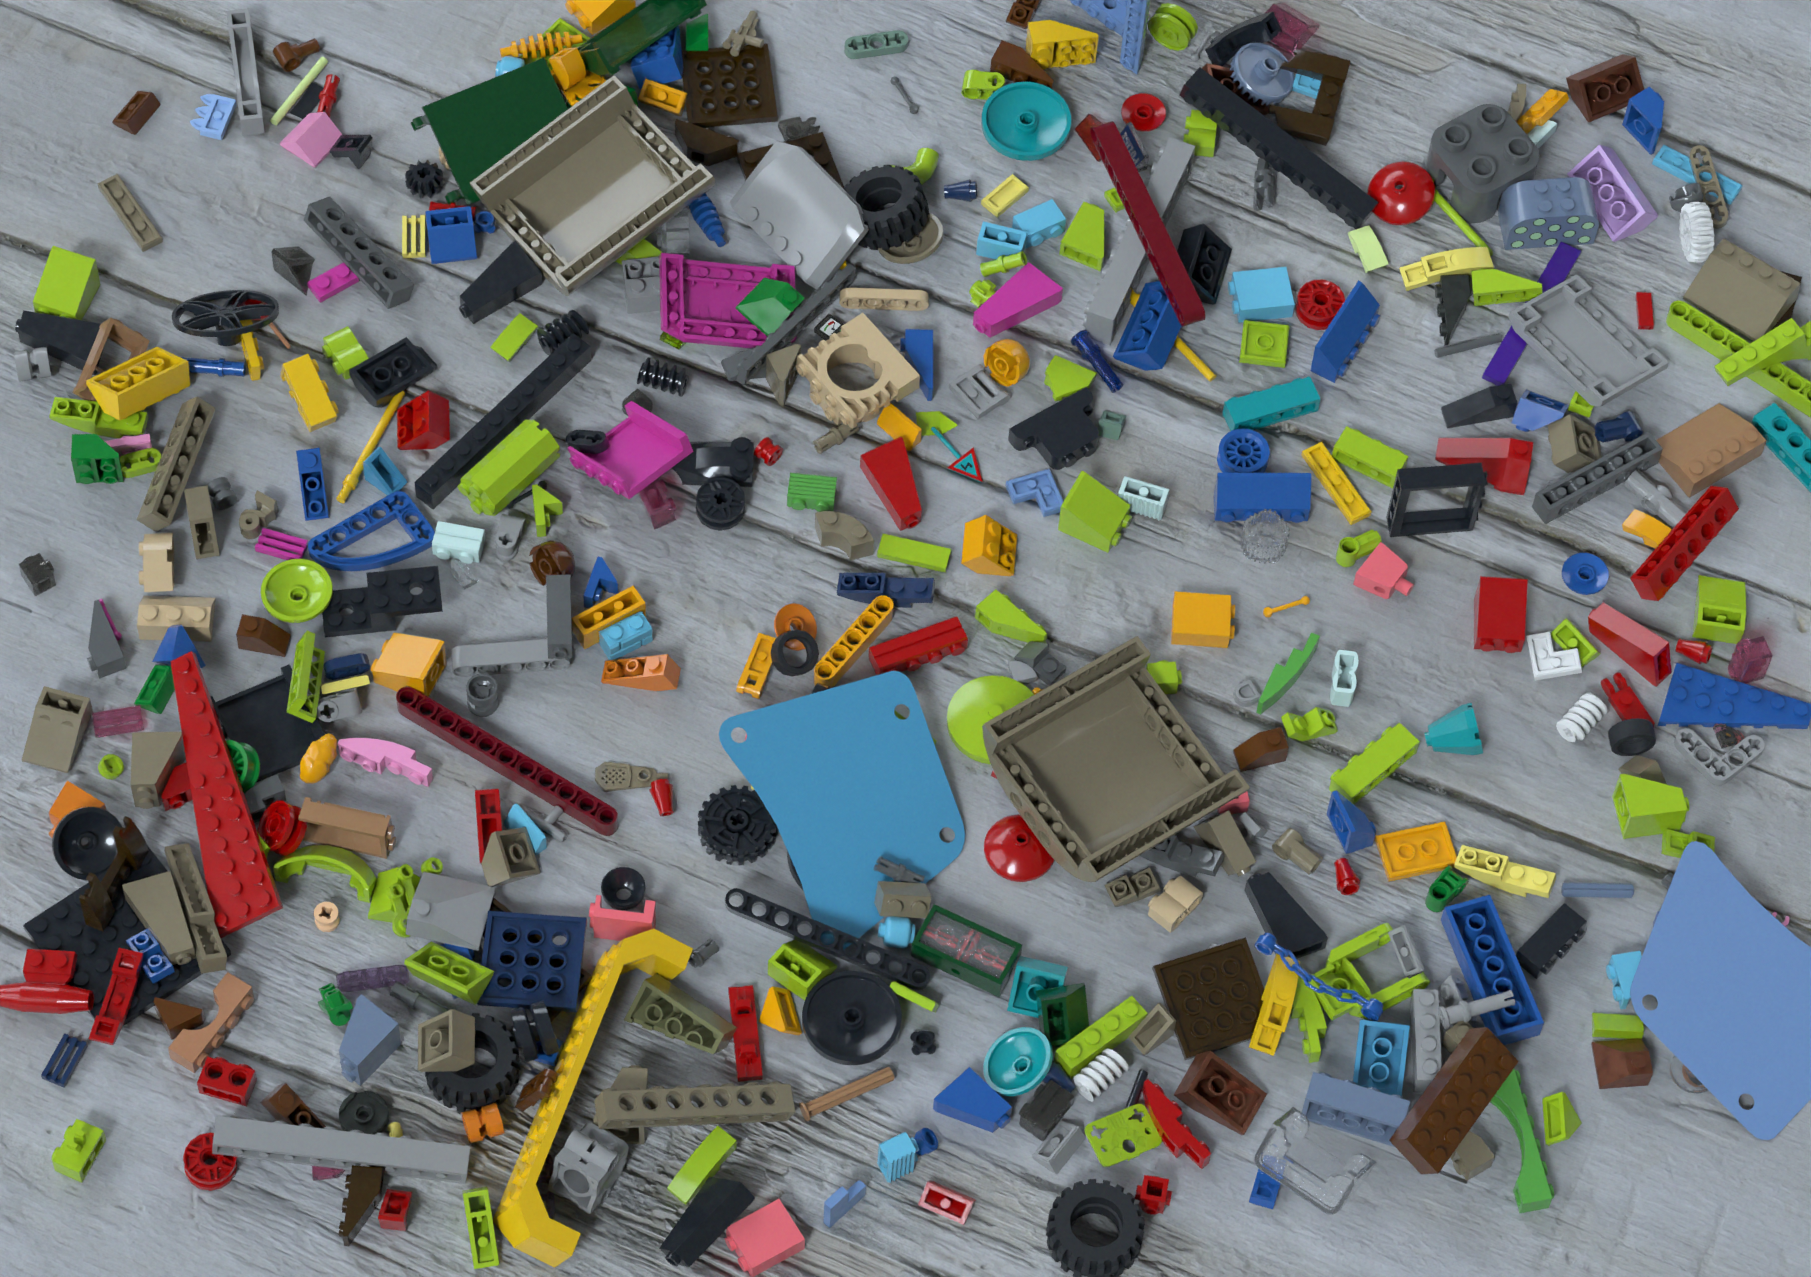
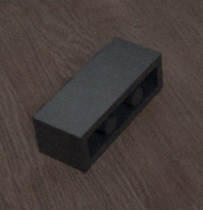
(1551, 941)

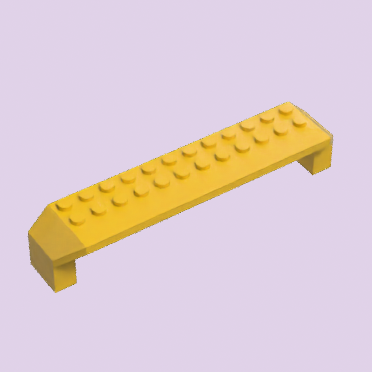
(521, 1209)

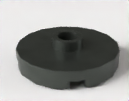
(360, 1104)

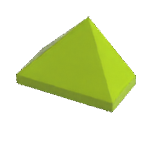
(1559, 1118)

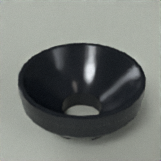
(620, 879)

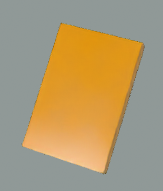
(1416, 851)

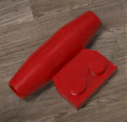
(46, 985)

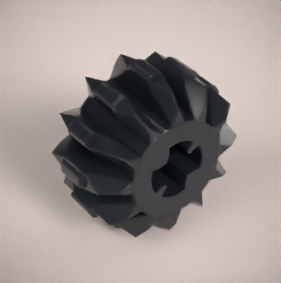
(424, 179)

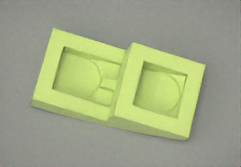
(1368, 247)

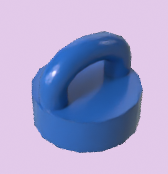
(926, 1141)

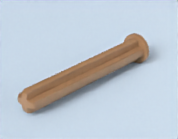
(846, 1093)

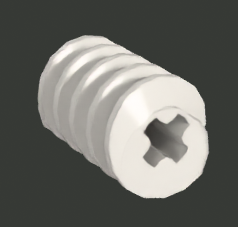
(1581, 717)
(1099, 1072)

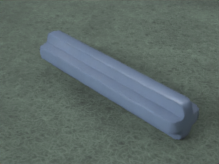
(1606, 890)

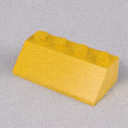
(139, 382)

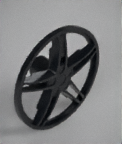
(225, 317)

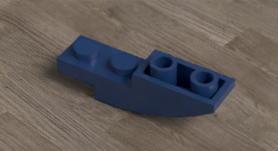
(902, 591)

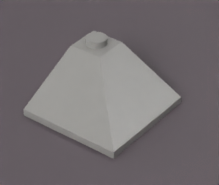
(449, 910)

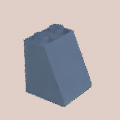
(367, 1041)

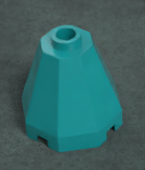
(1455, 732)

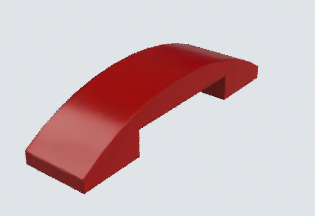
(118, 997)

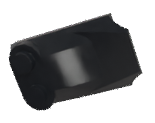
(391, 372)
(718, 460)

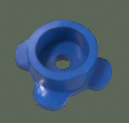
(481, 218)

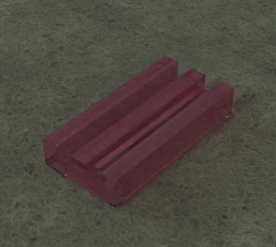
(117, 717)

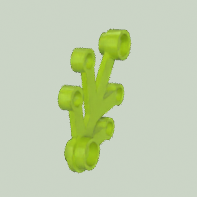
(407, 888)

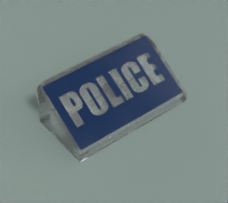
(1135, 147)

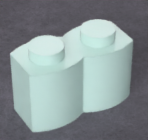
(1344, 678)

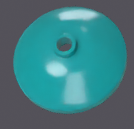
(1018, 1061)

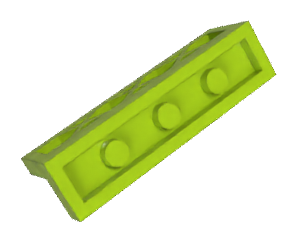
(300, 678)

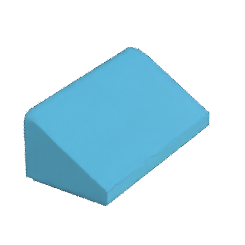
(517, 819)

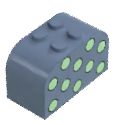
(1548, 213)

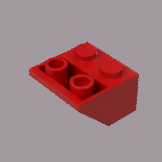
(423, 422)

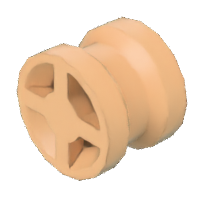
(325, 922)

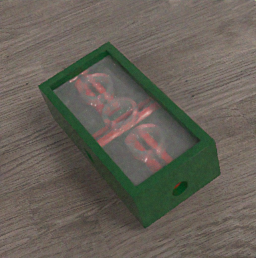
(966, 950)

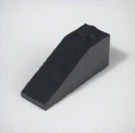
(1483, 406)

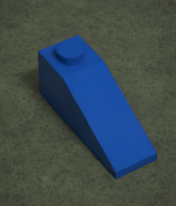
(919, 354)

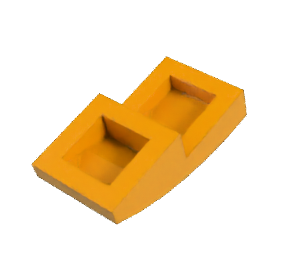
(1646, 527)

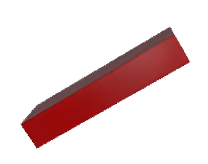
(1644, 311)

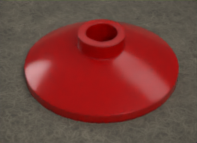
(1143, 105)

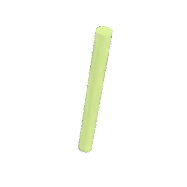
(298, 91)

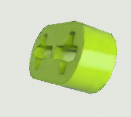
(139, 462)

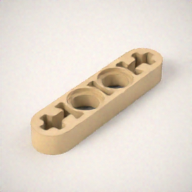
(884, 299)

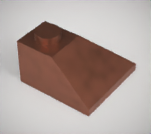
(1622, 1063)

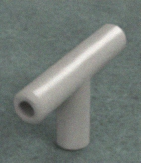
(547, 823)

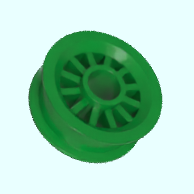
(245, 762)

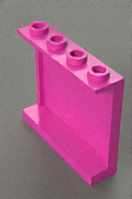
(637, 452)

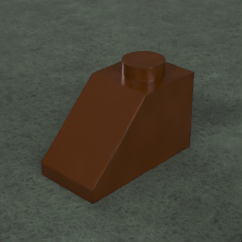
(262, 636)
(1262, 750)

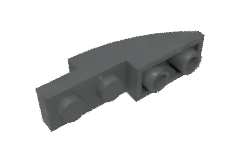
(1185, 857)

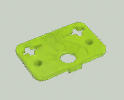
(1120, 1129)

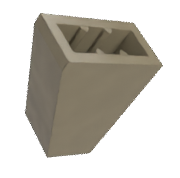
(201, 522)
(1222, 834)

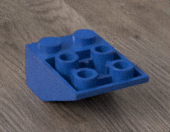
(660, 60)

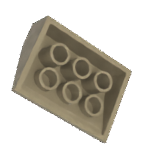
(1742, 290)

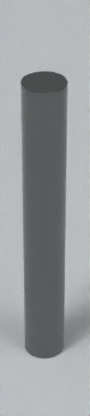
(1468, 345)

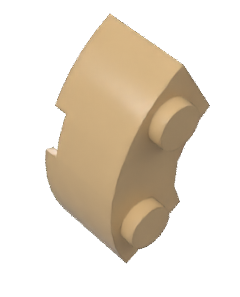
(157, 562)

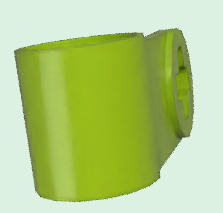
(981, 84)

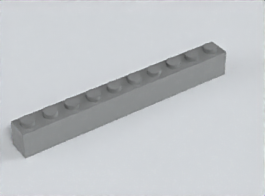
(340, 1149)

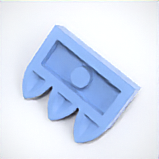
(215, 115)

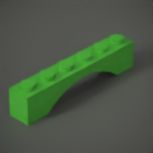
(1531, 1187)

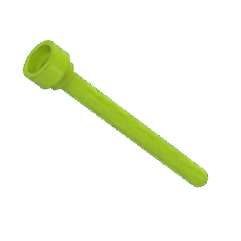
(1460, 222)

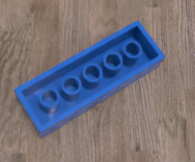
(1491, 967)

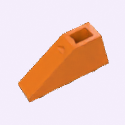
(645, 673)

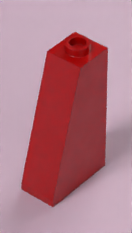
(893, 482)
(1632, 643)

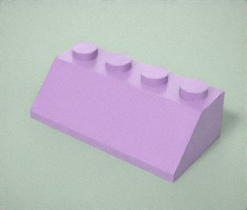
(1617, 198)

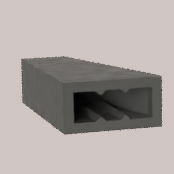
(559, 616)

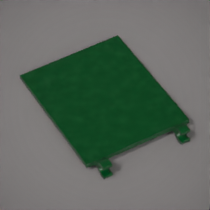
(491, 121)

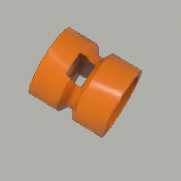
(482, 1123)

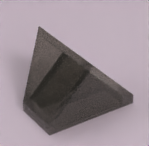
(293, 265)

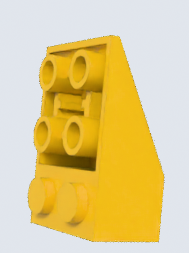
(1060, 44)

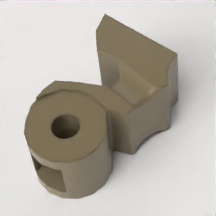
(252, 520)

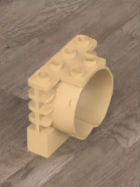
(864, 344)

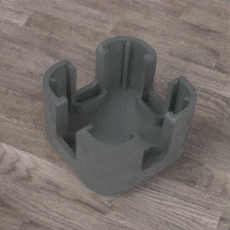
(1482, 158)

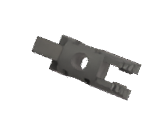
(1263, 185)

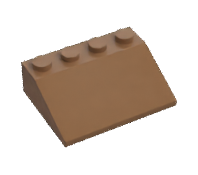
(1709, 448)

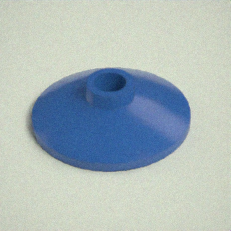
(1585, 565)

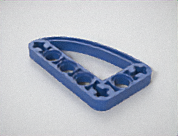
(352, 535)

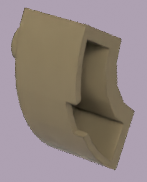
(844, 533)

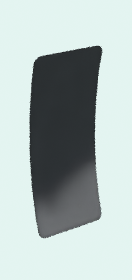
(308, 101)

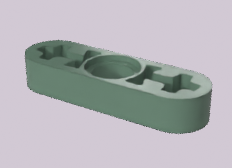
(882, 37)

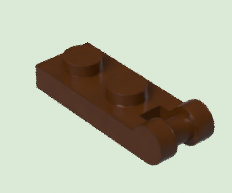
(536, 1089)

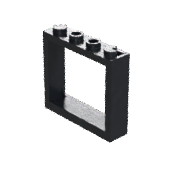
(1436, 521)

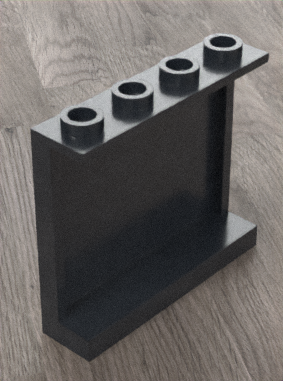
(262, 720)

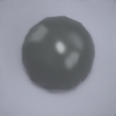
(1685, 195)

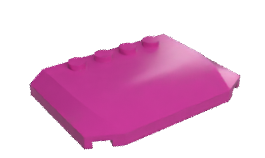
(702, 298)

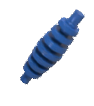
(708, 219)

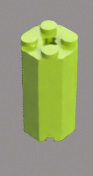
(509, 468)

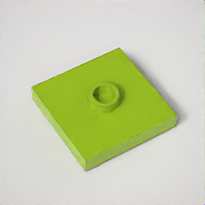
(1264, 343)

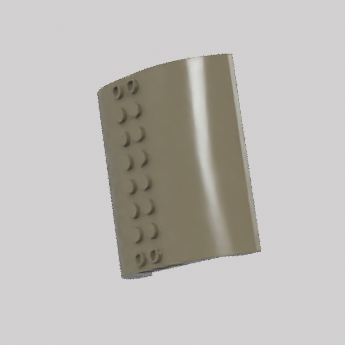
(590, 186)
(1105, 765)

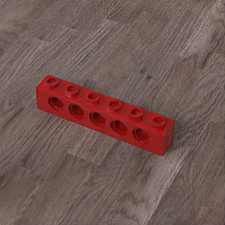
(1684, 543)

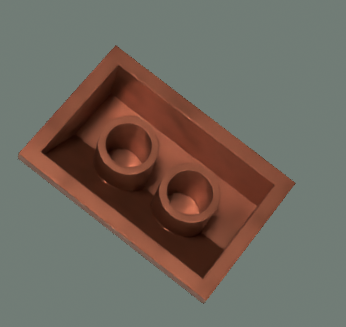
(1605, 86)

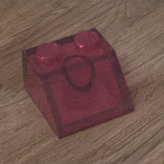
(1295, 27)

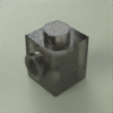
(37, 573)

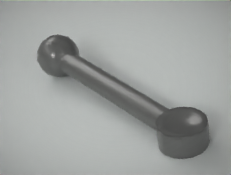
(913, 107)

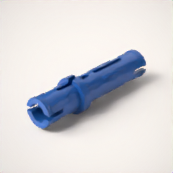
(218, 367)

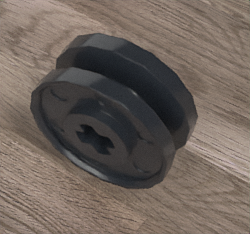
(717, 492)

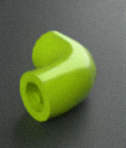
(924, 164)

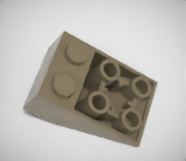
(57, 729)

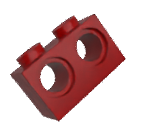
(224, 1086)

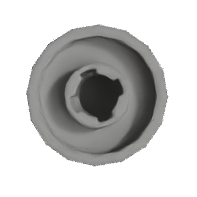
(24, 363)

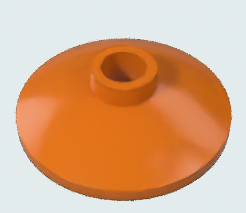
(799, 618)

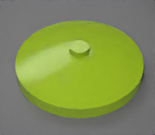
(977, 704)

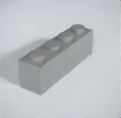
(1425, 1037)

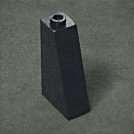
(500, 284)
(64, 337)
(1284, 916)
(705, 1219)

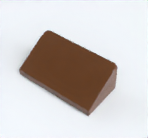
(137, 112)

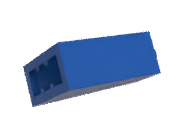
(973, 1102)

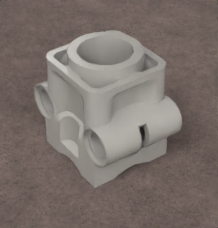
(588, 1166)

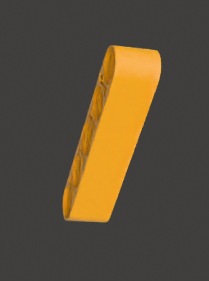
(854, 633)

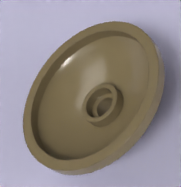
(920, 246)

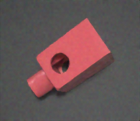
(1383, 573)

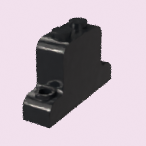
(1060, 431)

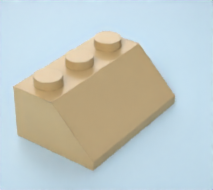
(161, 612)

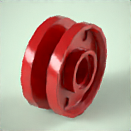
(1308, 300)
(282, 828)
(203, 1175)

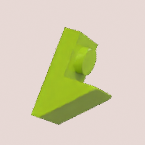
(544, 506)

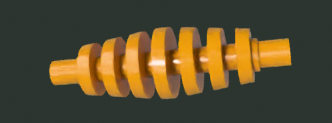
(540, 45)

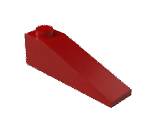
(1503, 459)

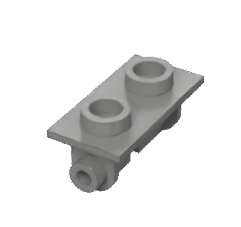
(1452, 992)

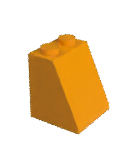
(598, 14)
(410, 663)

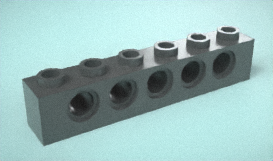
(358, 252)
(1596, 478)

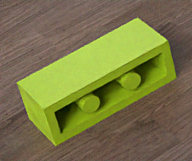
(1369, 456)

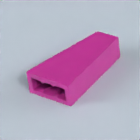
(1017, 300)

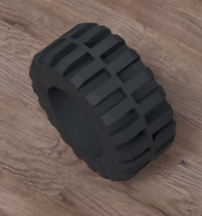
(884, 187)
(486, 1089)
(1102, 1200)

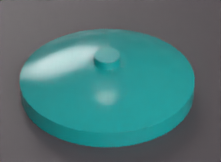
(1026, 121)

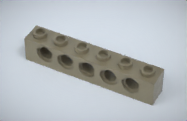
(176, 464)

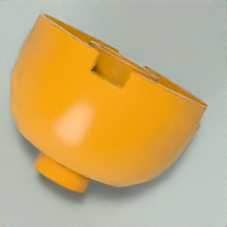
(1007, 361)

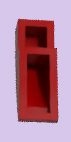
(488, 817)

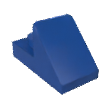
(600, 580)

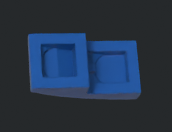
(1264, 1190)

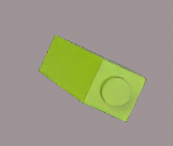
(1085, 237)

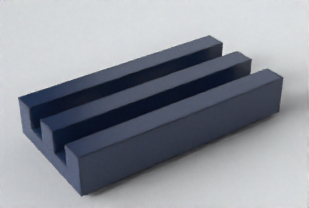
(55, 1057)

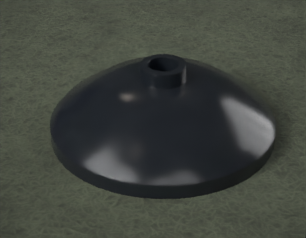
(99, 851)

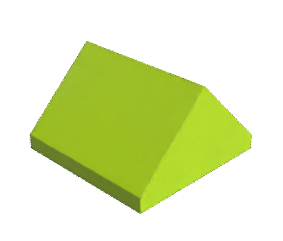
(381, 905)

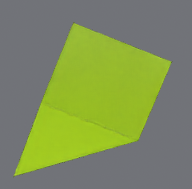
(935, 419)

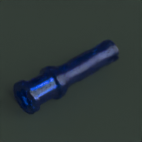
(1091, 353)

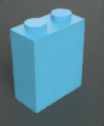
(1261, 294)

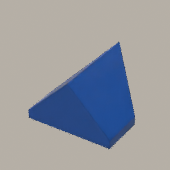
(174, 645)

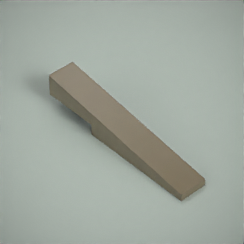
(196, 908)

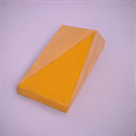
(780, 1012)

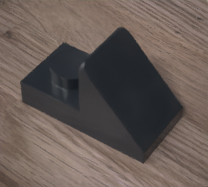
(355, 147)

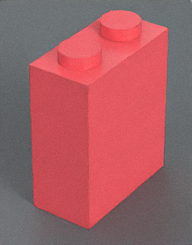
(764, 1238)

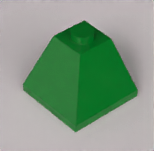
(770, 304)

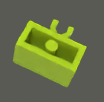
(78, 1150)

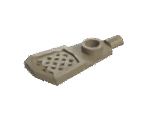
(628, 773)

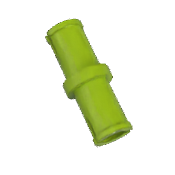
(1003, 264)

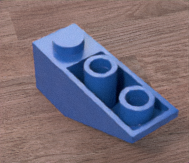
(312, 484)

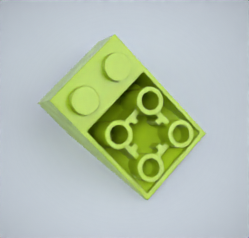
(1719, 610)

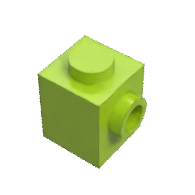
(1165, 675)

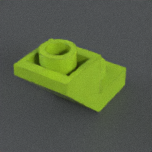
(1312, 725)

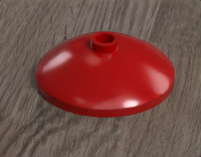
(1404, 204)
(1014, 859)

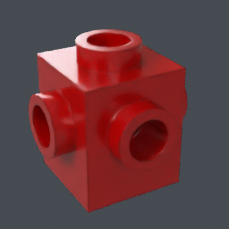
(1153, 1194)

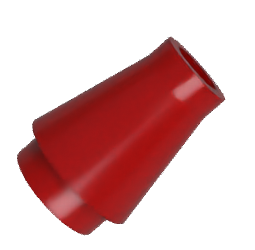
(1694, 650)
(662, 794)
(1346, 879)

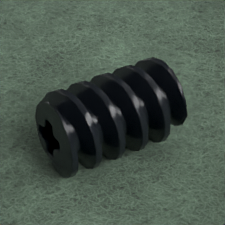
(561, 330)
(663, 377)

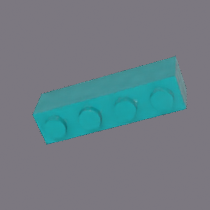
(1272, 405)

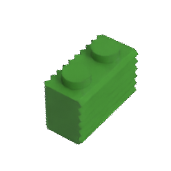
(811, 492)

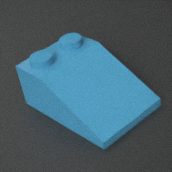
(1381, 1056)

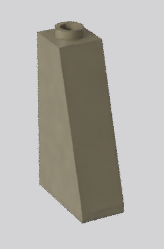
(160, 911)

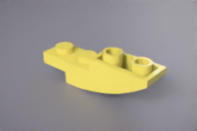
(1449, 262)
(1505, 875)

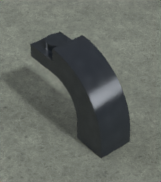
(1254, 30)

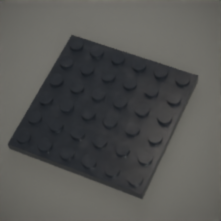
(64, 929)

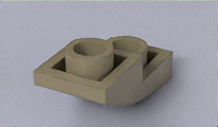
(1517, 102)
(1132, 889)

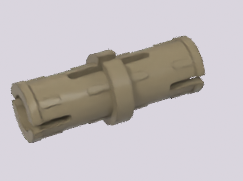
(833, 437)

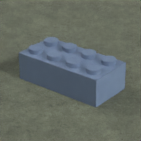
(1354, 1108)

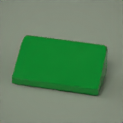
(697, 34)
(156, 690)

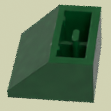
(1062, 1012)

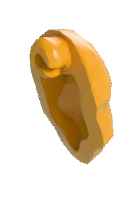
(318, 759)

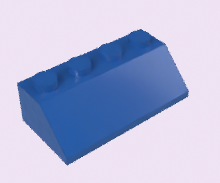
(1149, 330)
(1345, 334)
(1243, 494)

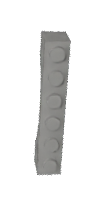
(245, 72)

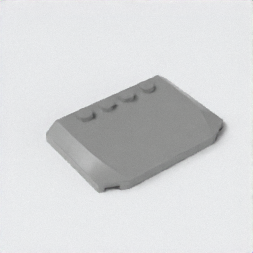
(800, 213)

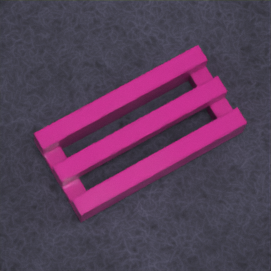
(283, 542)

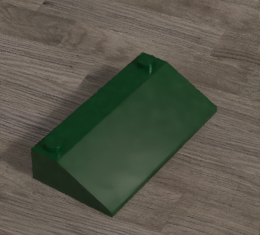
(635, 32)

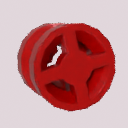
(768, 451)

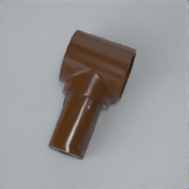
(290, 55)

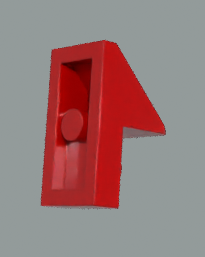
(395, 1209)

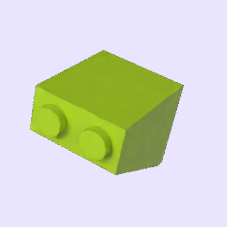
(67, 284)
(1094, 513)
(1648, 806)

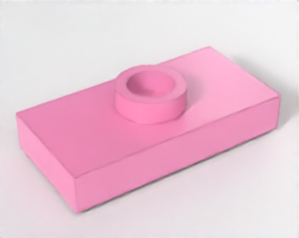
(130, 444)

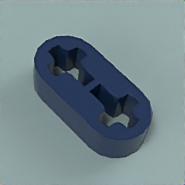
(346, 666)

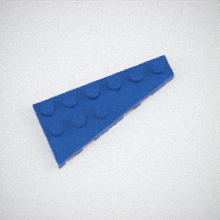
(1710, 699)

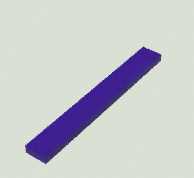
(1512, 344)

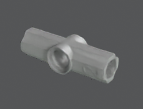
(1655, 498)

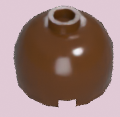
(551, 559)

